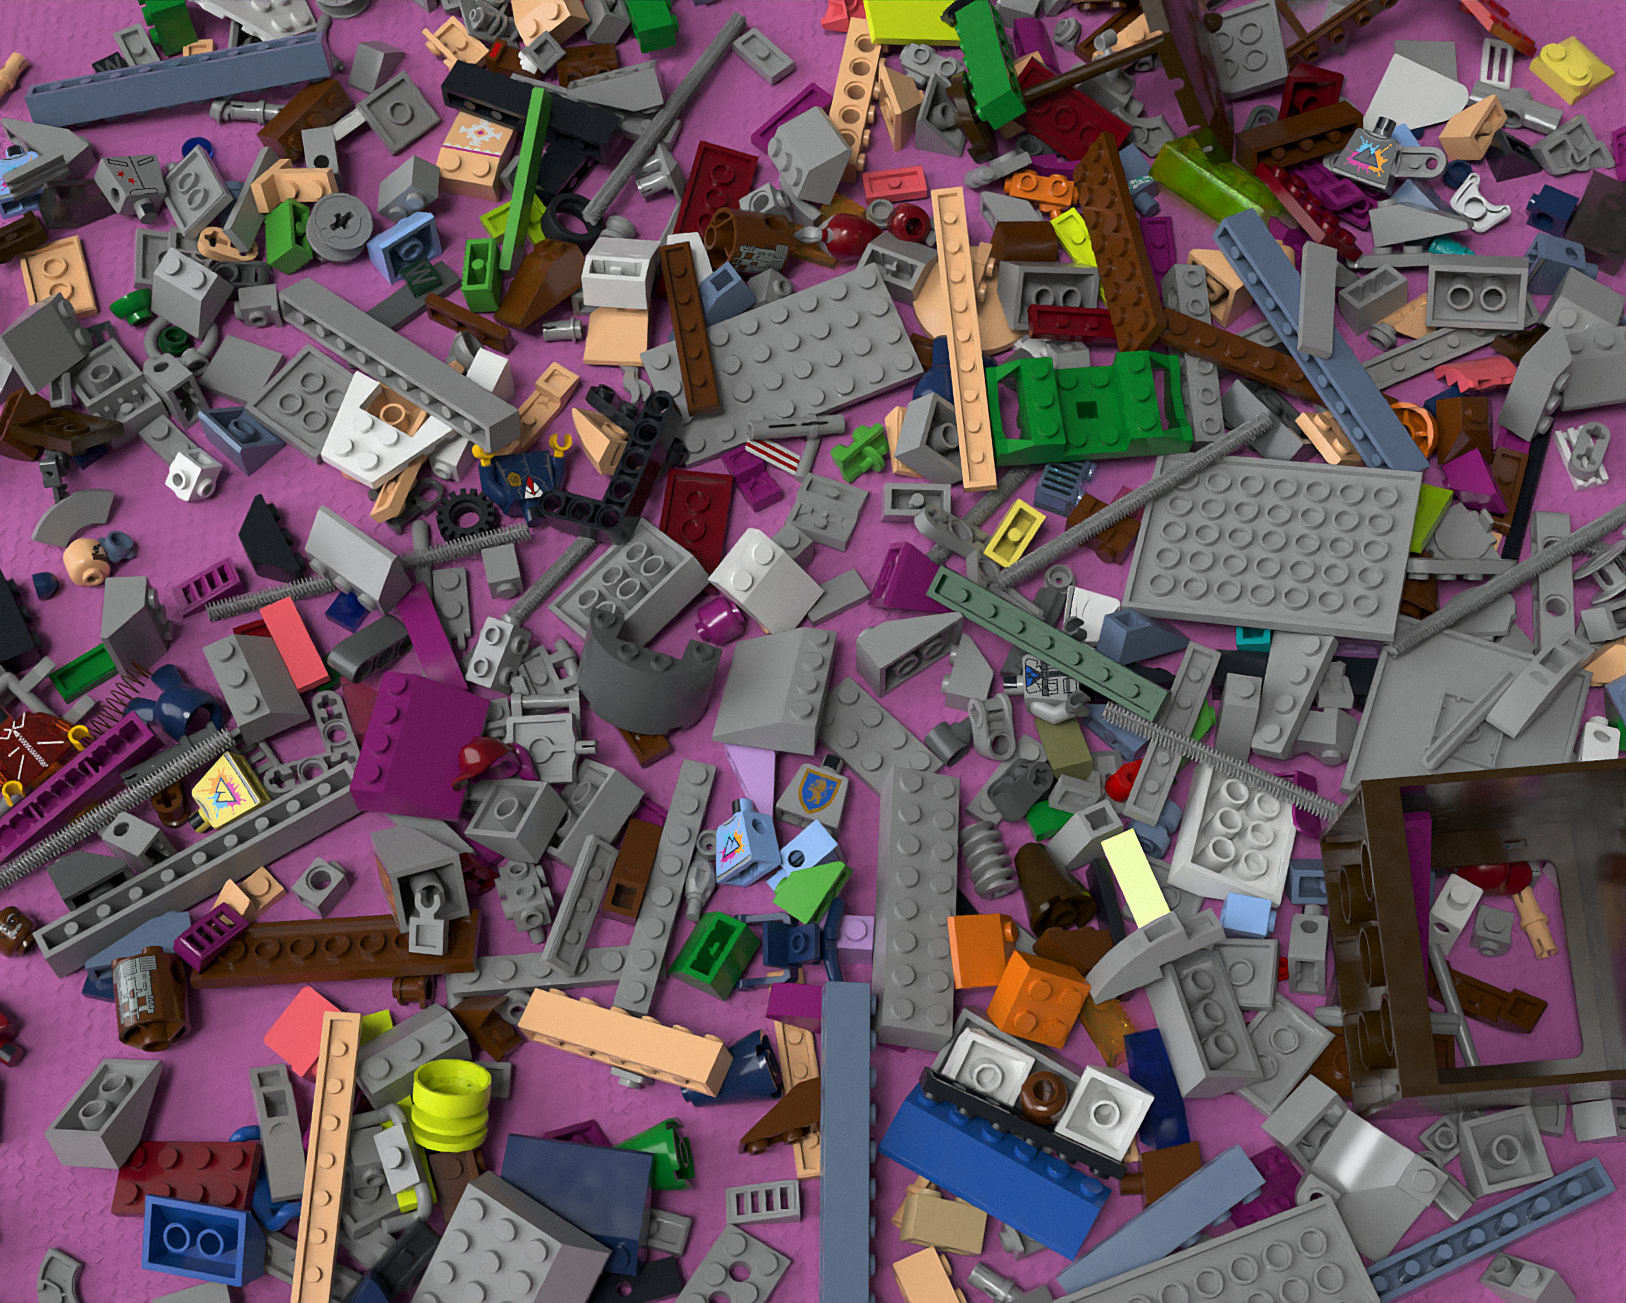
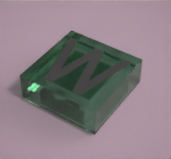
(420, 277)

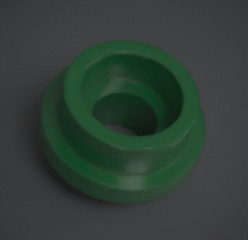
(173, 340)

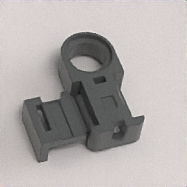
(53, 468)
(414, 503)

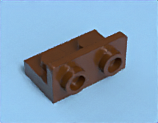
(586, 62)
(452, 1174)

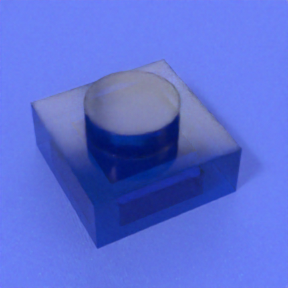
(347, 612)

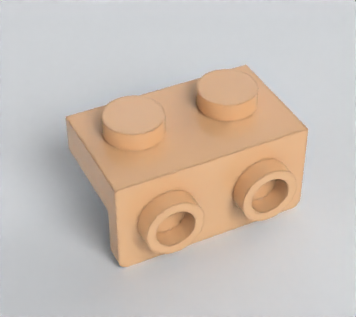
(455, 44)

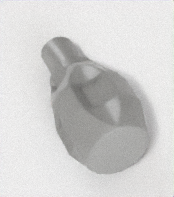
(698, 887)

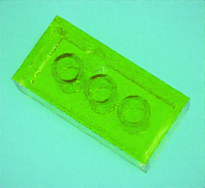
(1212, 189)

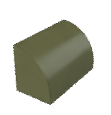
(1065, 748)

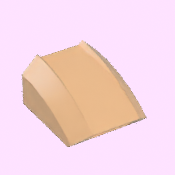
(600, 439)

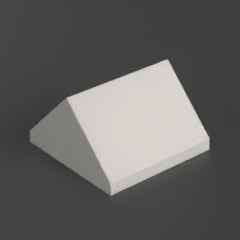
(1105, 1111)

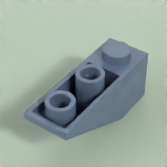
(723, 296)
(1134, 636)

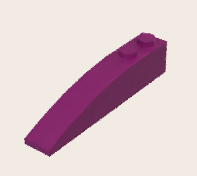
(77, 784)

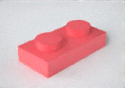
(894, 184)

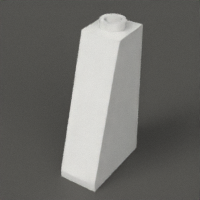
(455, 456)

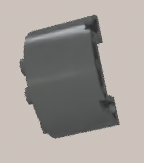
(641, 686)

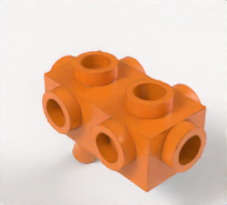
(1048, 194)

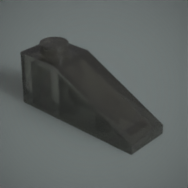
(73, 203)

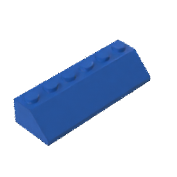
(996, 1172)

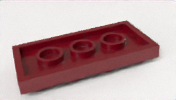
(1068, 118)
(1308, 210)
(697, 515)
(189, 1171)

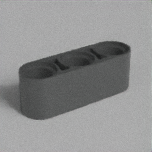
(371, 649)

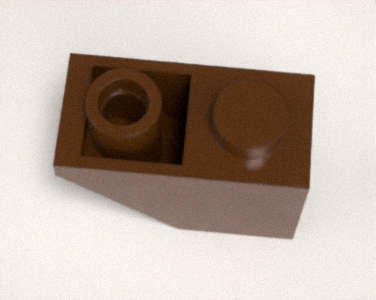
(1074, 948)

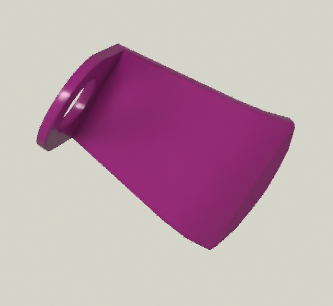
(1302, 820)

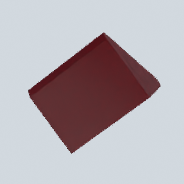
(1309, 89)

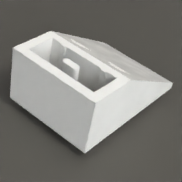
(620, 272)

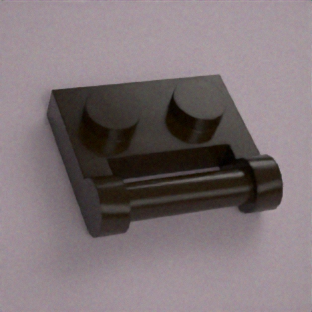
(21, 236)

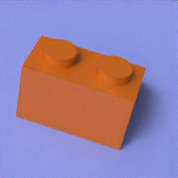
(981, 949)

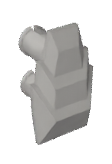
(659, 173)

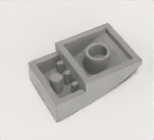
(115, 389)

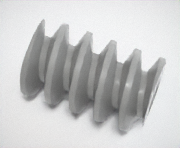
(985, 861)

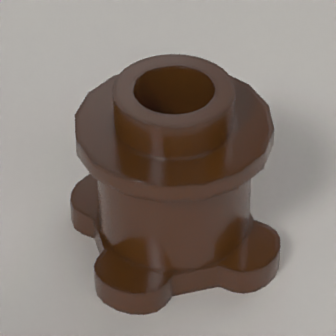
(414, 990)

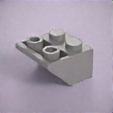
(901, 265)

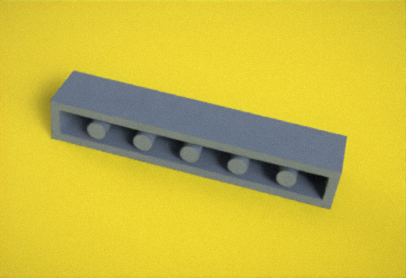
(1169, 1221)

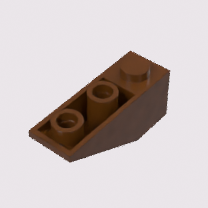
(632, 872)
(787, 1121)

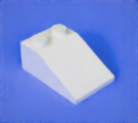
(766, 582)

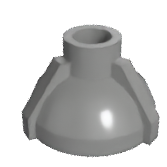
(464, 349)

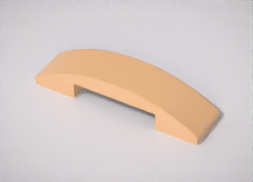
(542, 407)

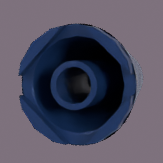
(749, 1075)

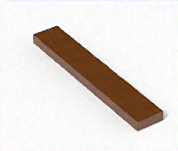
(689, 329)

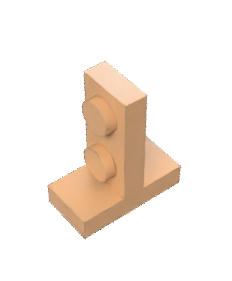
(284, 182)

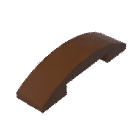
(1490, 1004)

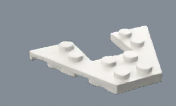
(265, 17)

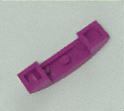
(1326, 185)
(429, 638)

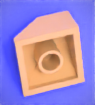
(899, 105)
(618, 336)

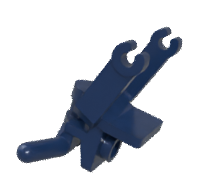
(792, 945)

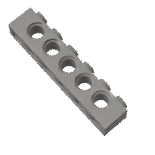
(1186, 292)

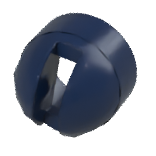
(45, 584)

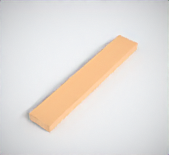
(798, 1065)

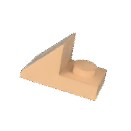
(252, 896)

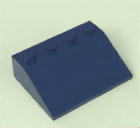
(590, 1187)

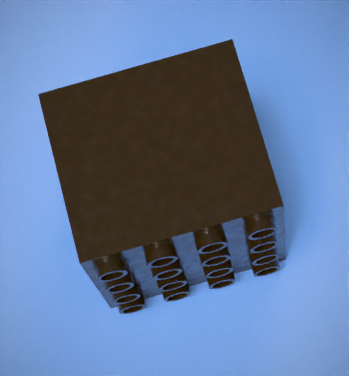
(1567, 817)

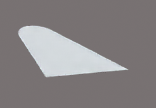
(1415, 96)

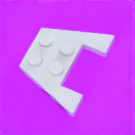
(370, 447)

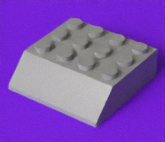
(510, 1252)

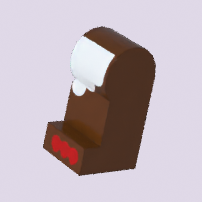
(509, 61)

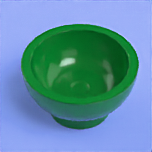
(133, 307)

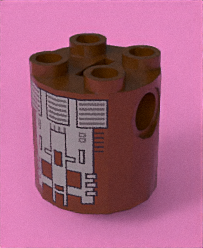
(749, 240)
(151, 999)

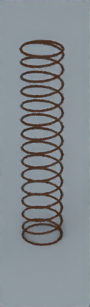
(124, 704)

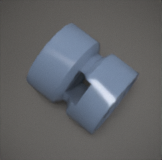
(1156, 839)

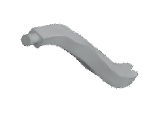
(634, 385)

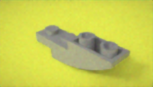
(1539, 683)
(1138, 956)
(278, 1131)

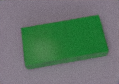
(84, 673)

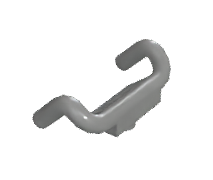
(399, 1161)

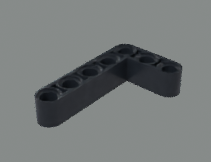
(624, 480)

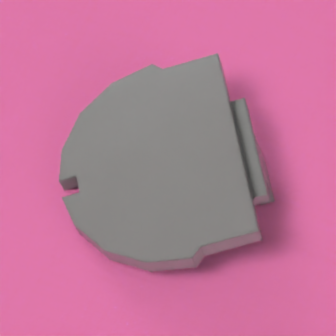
(1463, 535)
(1488, 621)

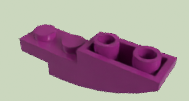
(802, 1007)

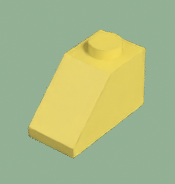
(1013, 533)

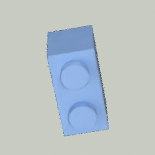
(1247, 917)

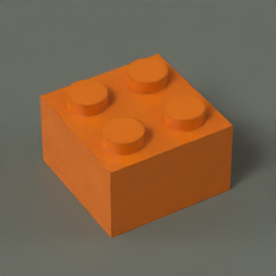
(1038, 999)

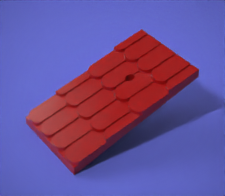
(1496, 21)

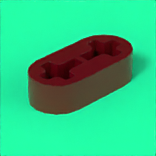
(477, 874)

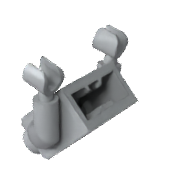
(1114, 86)

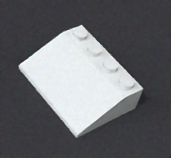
(1232, 839)

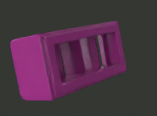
(212, 574)
(200, 959)

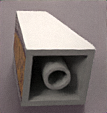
(412, 863)

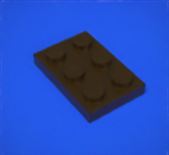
(67, 431)

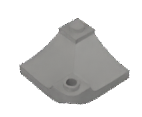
(1372, 1182)

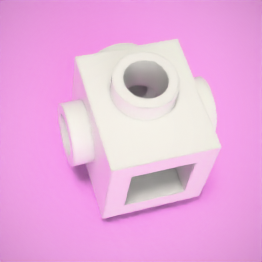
(193, 475)

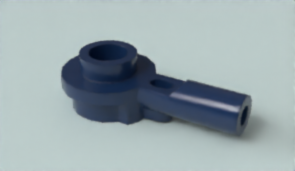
(1457, 173)

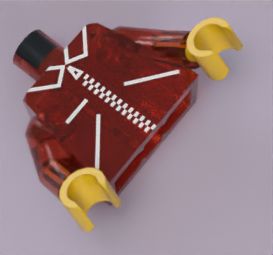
(32, 746)

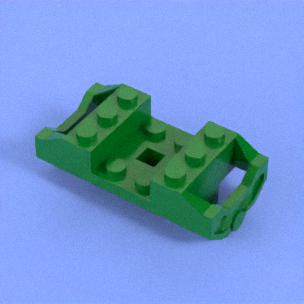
(1089, 410)

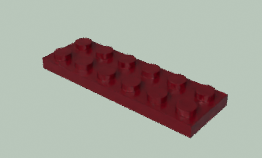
(715, 181)

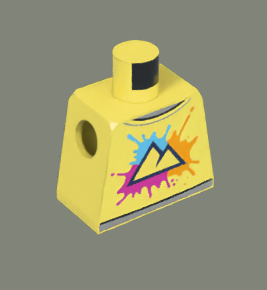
(227, 793)

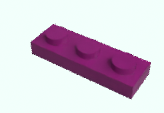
(805, 100)

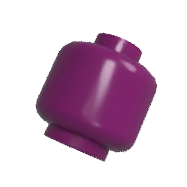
(720, 621)

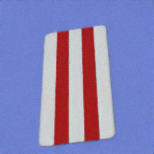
(774, 454)

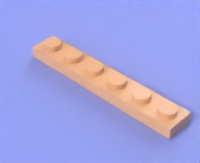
(394, 492)

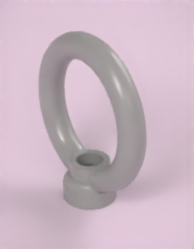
(193, 359)

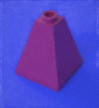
(905, 581)

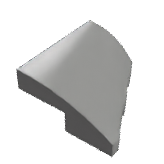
(1572, 149)

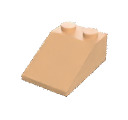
(558, 17)

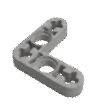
(940, 527)
(333, 753)

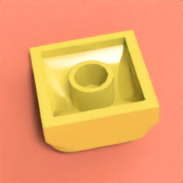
(1570, 69)

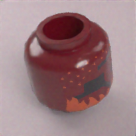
(917, 227)

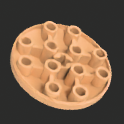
(993, 326)

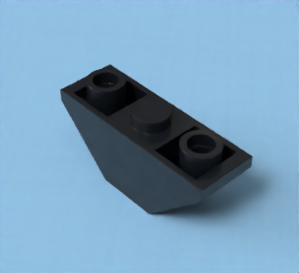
(269, 545)

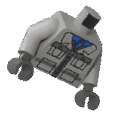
(1047, 690)

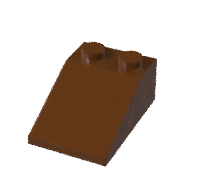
(541, 282)

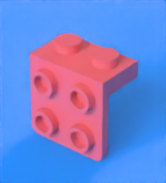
(299, 1031)

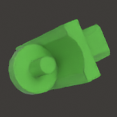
(863, 453)

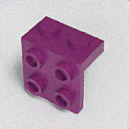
(1277, 1191)

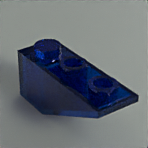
(1150, 1068)

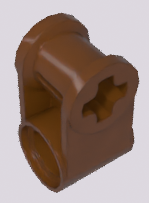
(172, 805)

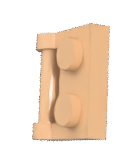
(1329, 438)

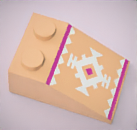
(475, 157)

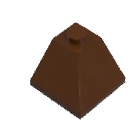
(1463, 426)

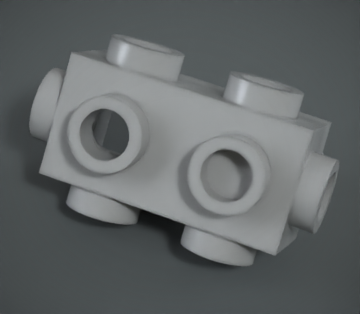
(923, 61)
(525, 899)

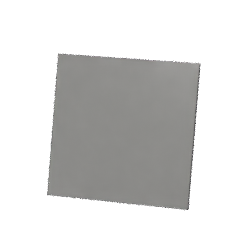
(1430, 688)

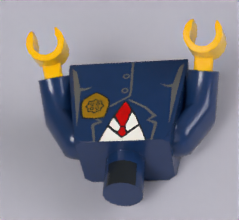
(521, 478)

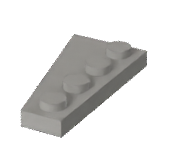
(1289, 687)

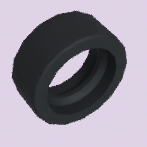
(571, 204)

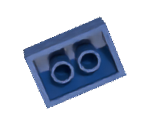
(202, 1241)

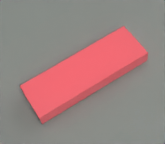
(294, 645)

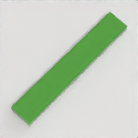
(525, 181)

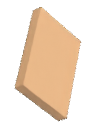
(59, 268)

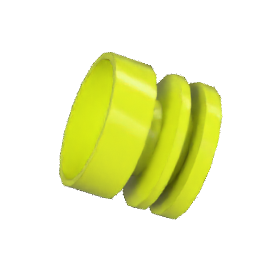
(450, 1105)

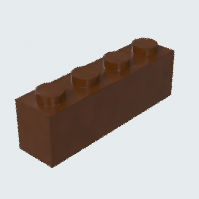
(1298, 137)

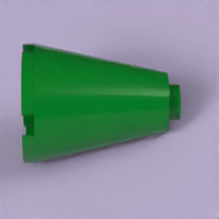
(672, 1155)

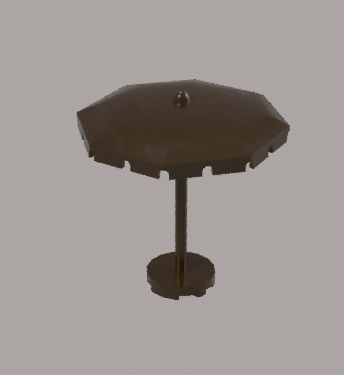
(1187, 52)

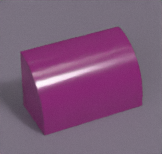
(1032, 36)

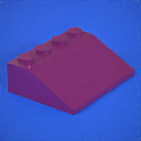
(415, 747)

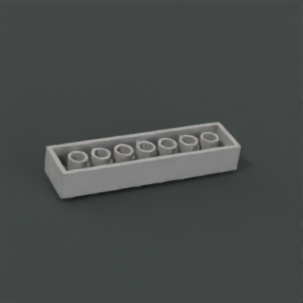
(912, 907)

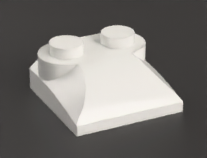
(988, 1065)

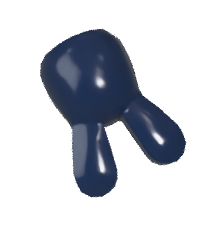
(938, 377)
(176, 704)

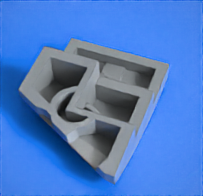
(152, 247)

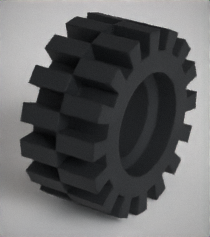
(462, 504)

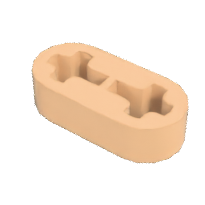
(224, 248)

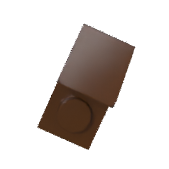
(481, 1022)

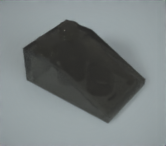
(1601, 223)

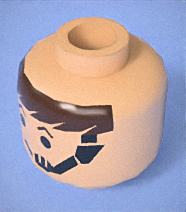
(86, 562)

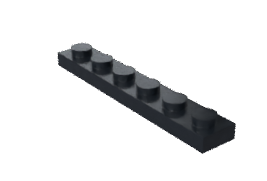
(1009, 1118)

